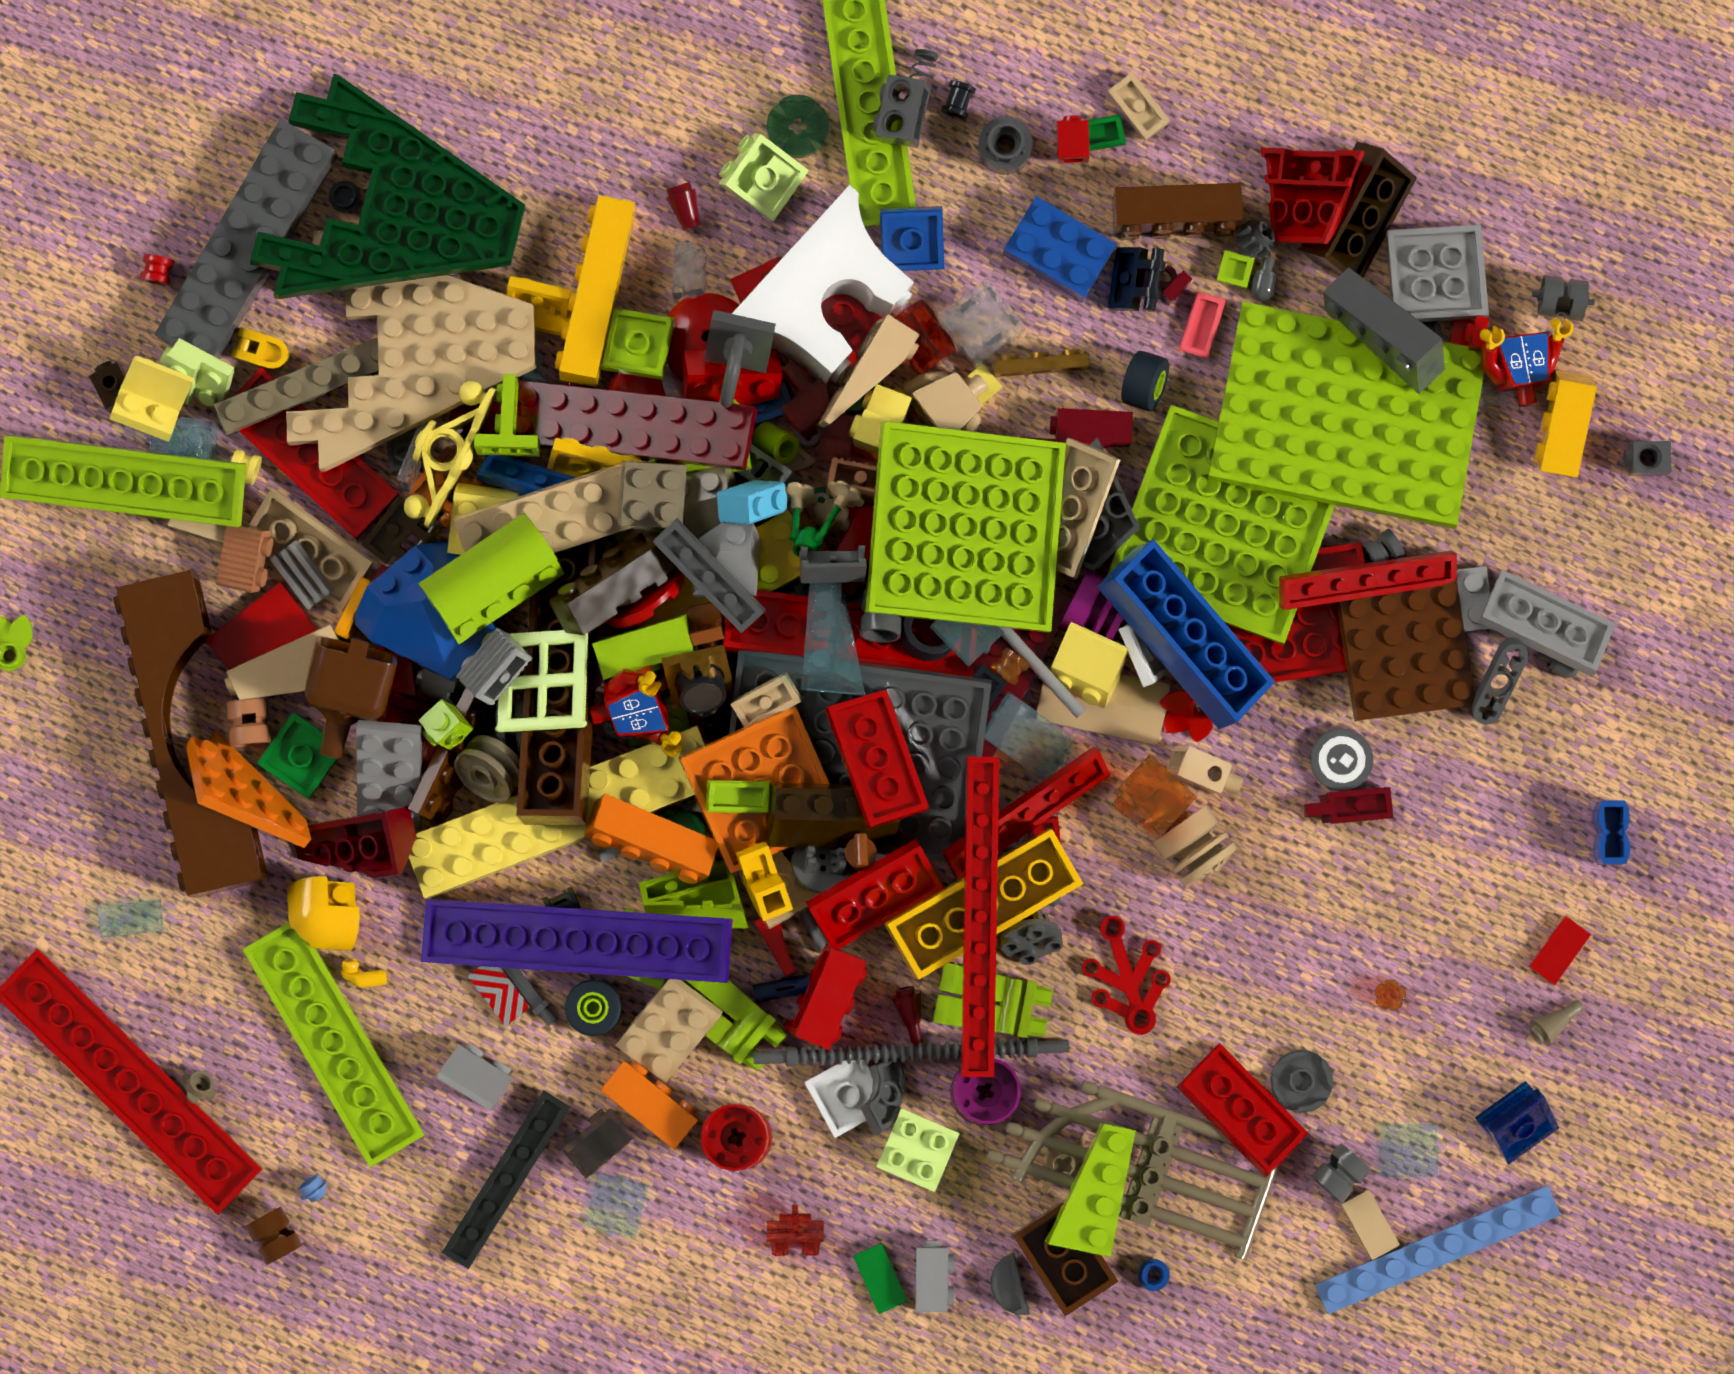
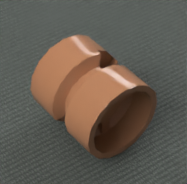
(250, 733)

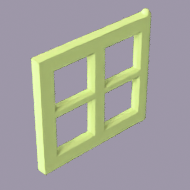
(543, 680)

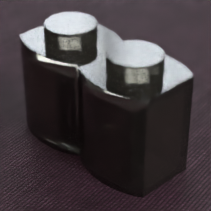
(597, 1143)

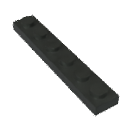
(506, 1179)

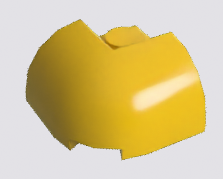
(324, 912)

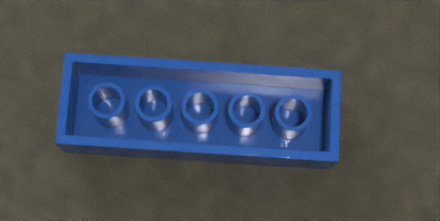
(1186, 634)

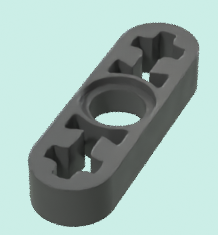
(1500, 658)

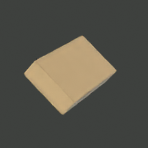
(1370, 1224)

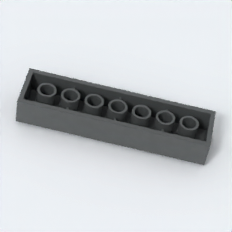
(267, 202)

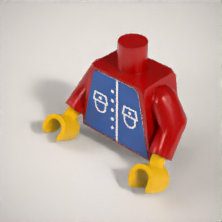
(1523, 360)
(637, 709)

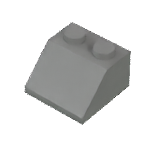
(476, 1076)

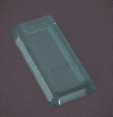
(130, 918)

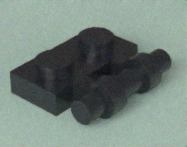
(1129, 275)

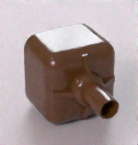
(347, 686)

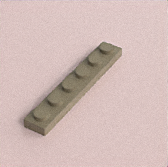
(297, 387)

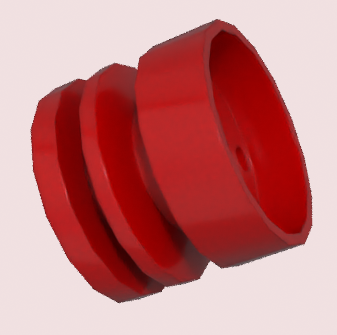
(720, 1128)

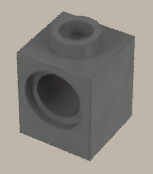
(1660, 451)

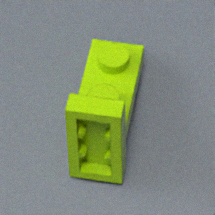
(505, 423)

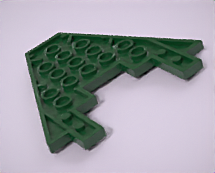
(419, 215)

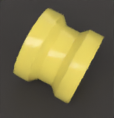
(253, 465)

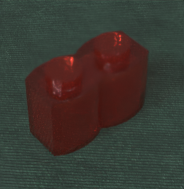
(933, 341)

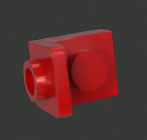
(1468, 332)

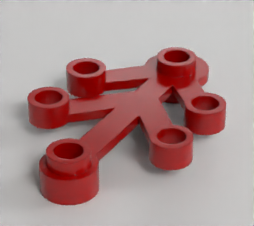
(1128, 980)

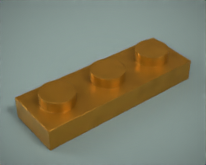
(1040, 363)

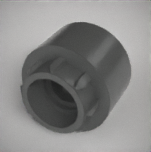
(1010, 129)

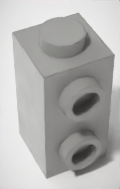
(932, 1272)

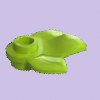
(16, 638)

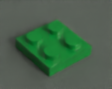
(296, 756)

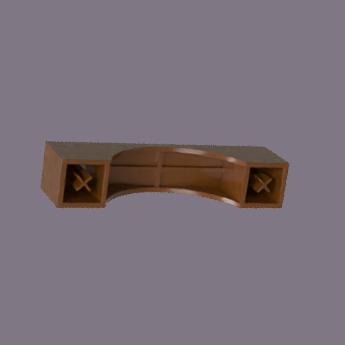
(164, 629)

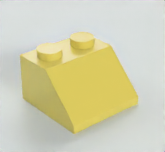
(1089, 665)

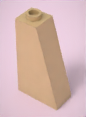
(277, 671)

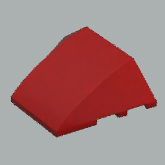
(1308, 192)

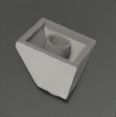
(737, 550)

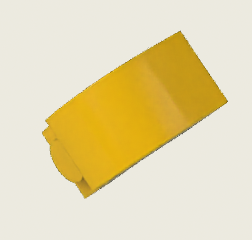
(763, 882)

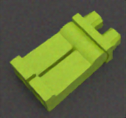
(1015, 1005)
(749, 1022)

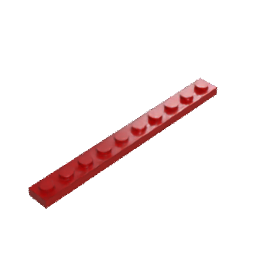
(980, 916)

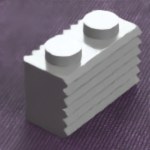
(493, 666)

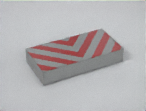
(499, 993)

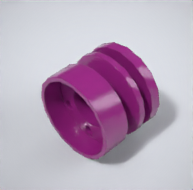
(1093, 610)
(1004, 1098)

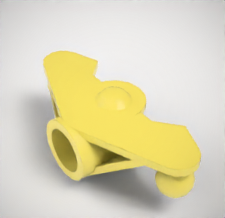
(471, 394)

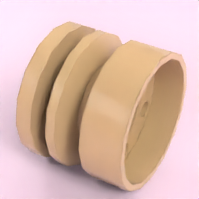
(1195, 846)

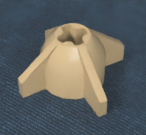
(1061, 1162)

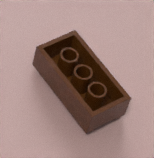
(1177, 210)

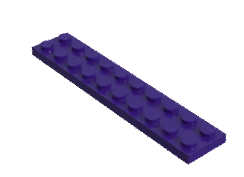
(577, 940)

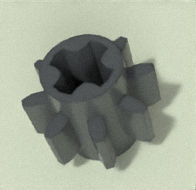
(1255, 239)

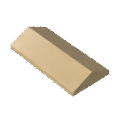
(1084, 492)
(333, 555)
(1129, 714)

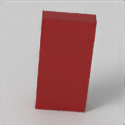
(1559, 950)

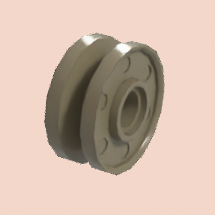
(488, 768)

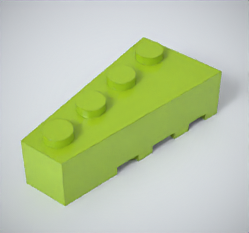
(1095, 1198)

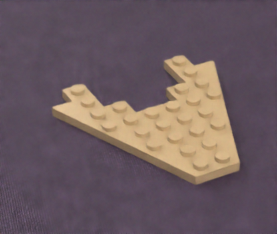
(429, 344)

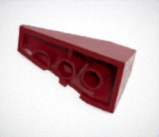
(363, 843)

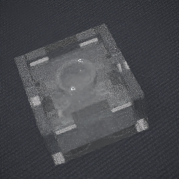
(981, 323)

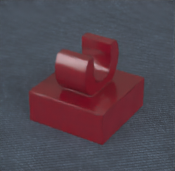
(1175, 286)

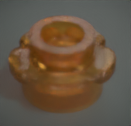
(1389, 1003)

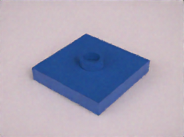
(913, 237)

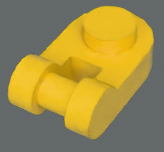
(271, 352)

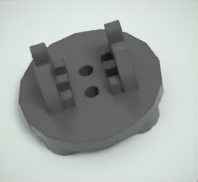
(807, 865)
(1031, 939)

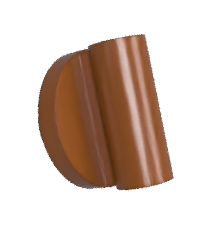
(860, 851)

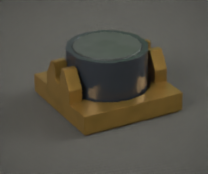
(699, 679)

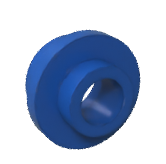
(1163, 1270)

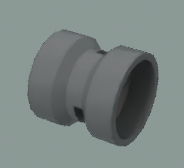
(1383, 548)

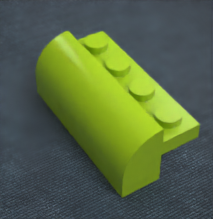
(492, 578)

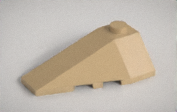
(880, 353)

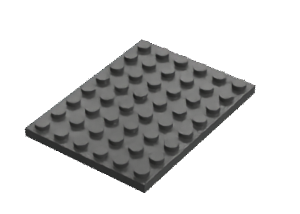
(940, 721)

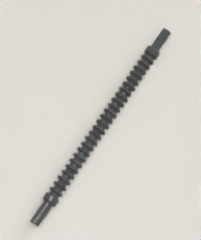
(792, 1056)

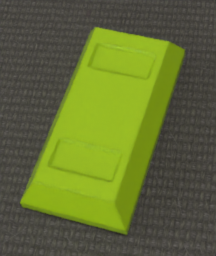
(738, 796)

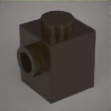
(107, 382)

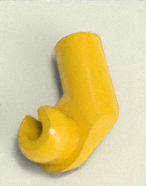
(361, 978)

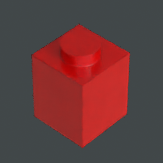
(1072, 140)

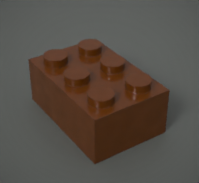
(1067, 1273)

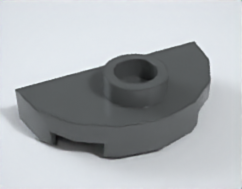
(1008, 1287)

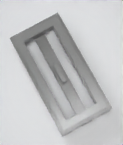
(298, 578)

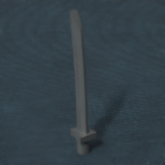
(540, 1007)

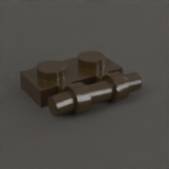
(394, 529)

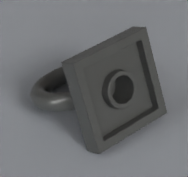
(738, 344)

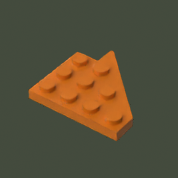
(236, 789)

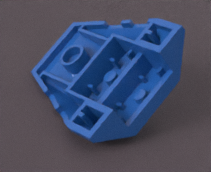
(403, 620)

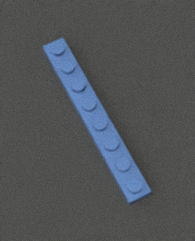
(1437, 1249)

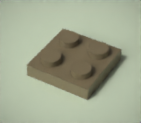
(651, 494)

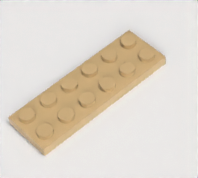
(562, 513)

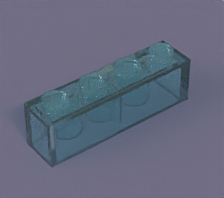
(829, 643)

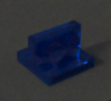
(1518, 1121)

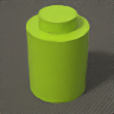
(775, 442)

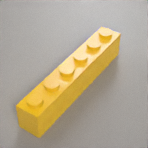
(597, 290)

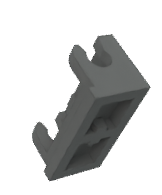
(832, 566)

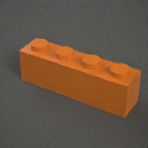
(651, 839)

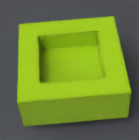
(1235, 270)

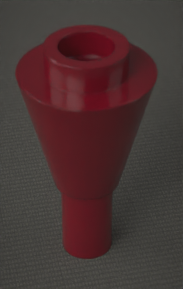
(909, 1008)

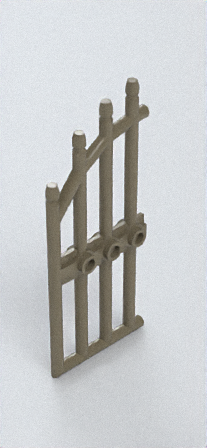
(1152, 1166)

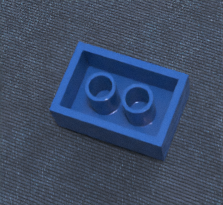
(1059, 249)

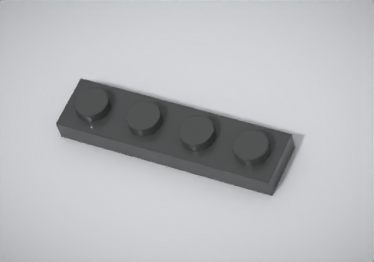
(709, 575)

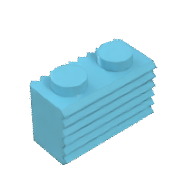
(751, 502)

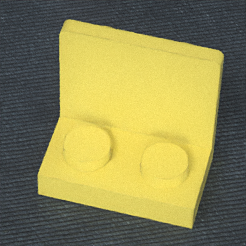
(151, 398)

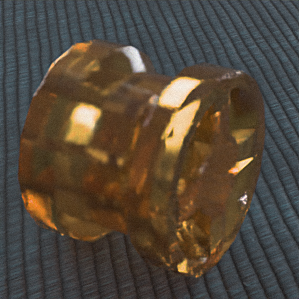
(1009, 666)

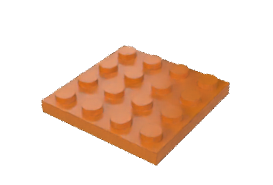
(766, 750)

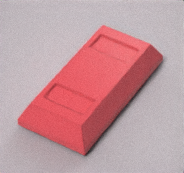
(1202, 325)

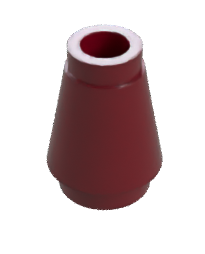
(684, 205)

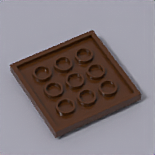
(1406, 653)

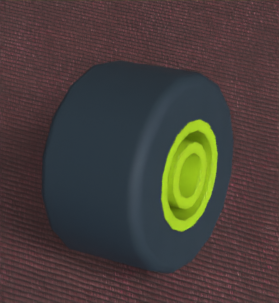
(1145, 380)
(603, 1007)

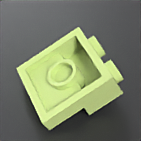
(762, 175)
(210, 374)

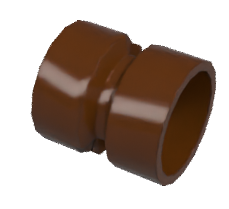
(273, 1235)

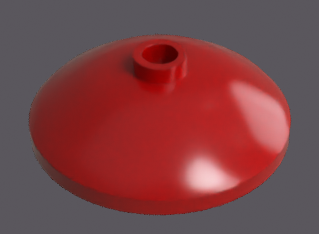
(691, 321)

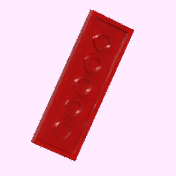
(348, 492)

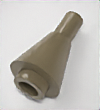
(1548, 1027)

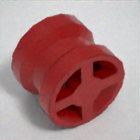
(157, 269)

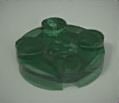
(810, 113)

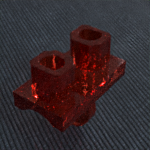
(795, 1228)

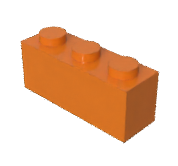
(650, 1103)

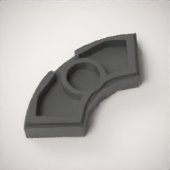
(886, 1095)

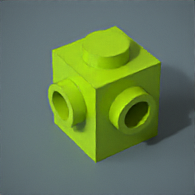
(445, 725)

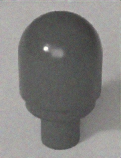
(1264, 281)
(1557, 667)

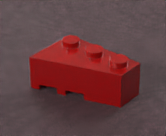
(705, 379)
(827, 997)

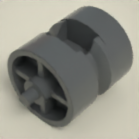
(1563, 298)

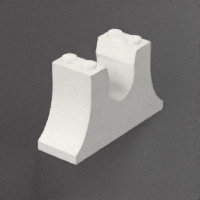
(826, 261)

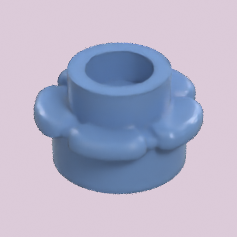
(313, 1188)

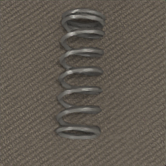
(923, 54)

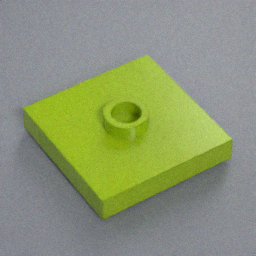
(637, 343)

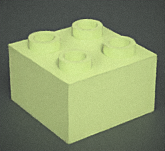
(917, 1150)

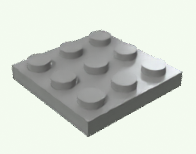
(1438, 272)

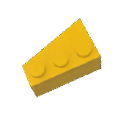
(1565, 423)

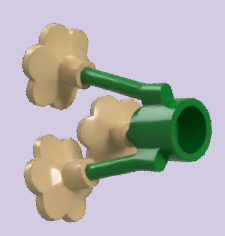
(830, 515)

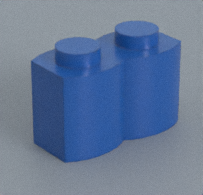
(1610, 823)

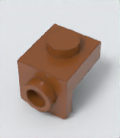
(705, 625)

